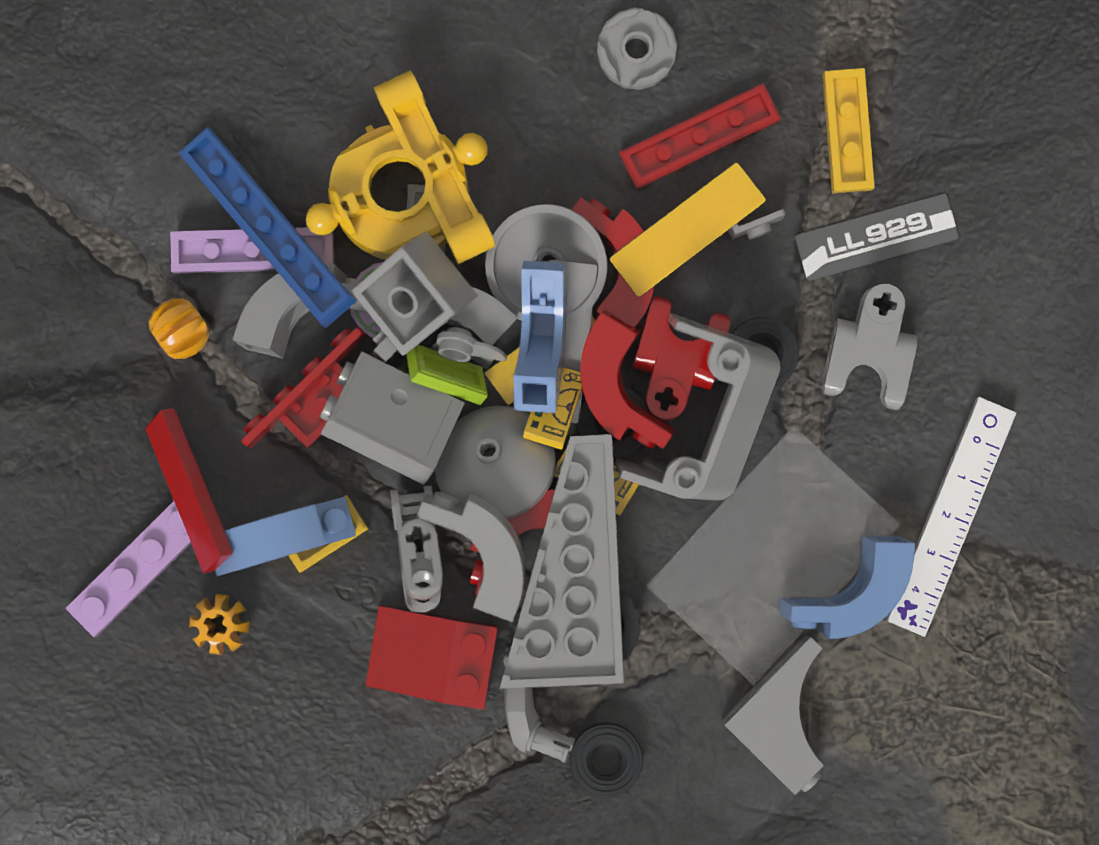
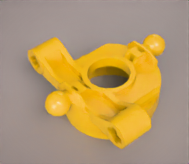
(412, 138)

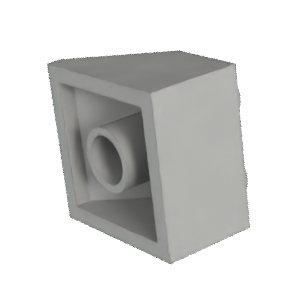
(414, 293)

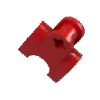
(672, 361)

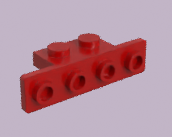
(301, 406)

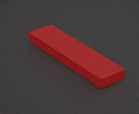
(699, 136)
(188, 490)

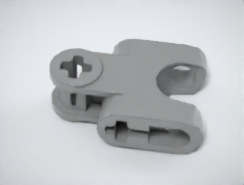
(872, 342)
(417, 566)

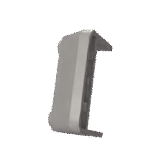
(751, 377)

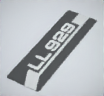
(876, 237)

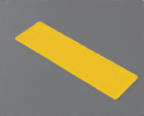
(687, 229)

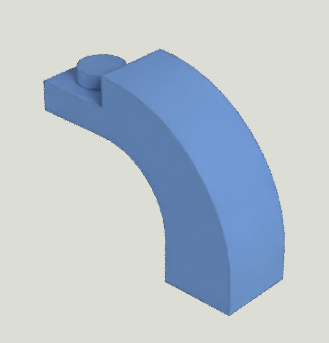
(542, 337)
(287, 534)
(870, 597)

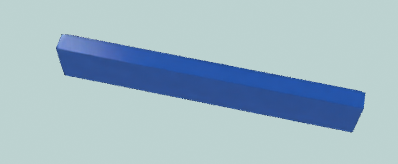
(267, 227)

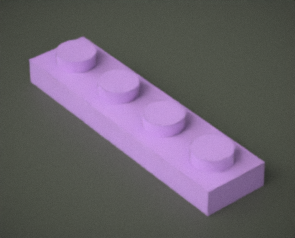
(232, 251)
(131, 572)

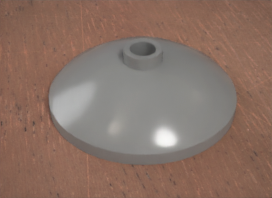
(538, 233)
(510, 478)

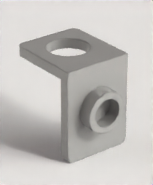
(757, 227)

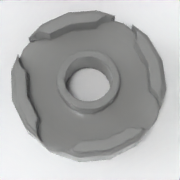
(633, 72)

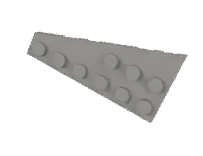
(573, 600)

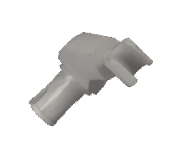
(526, 727)

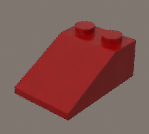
(432, 657)

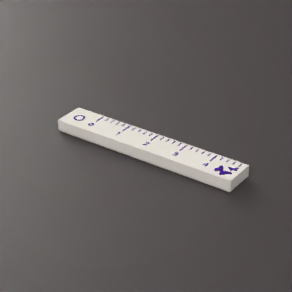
(952, 514)

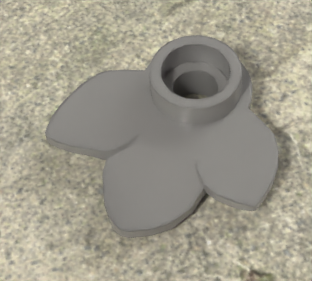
(459, 346)

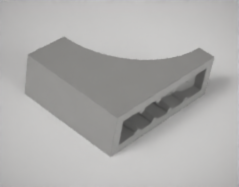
(771, 723)

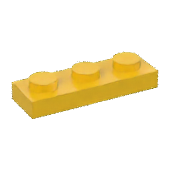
(848, 130)

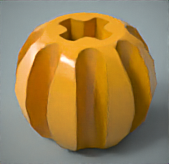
(178, 328)
(207, 627)

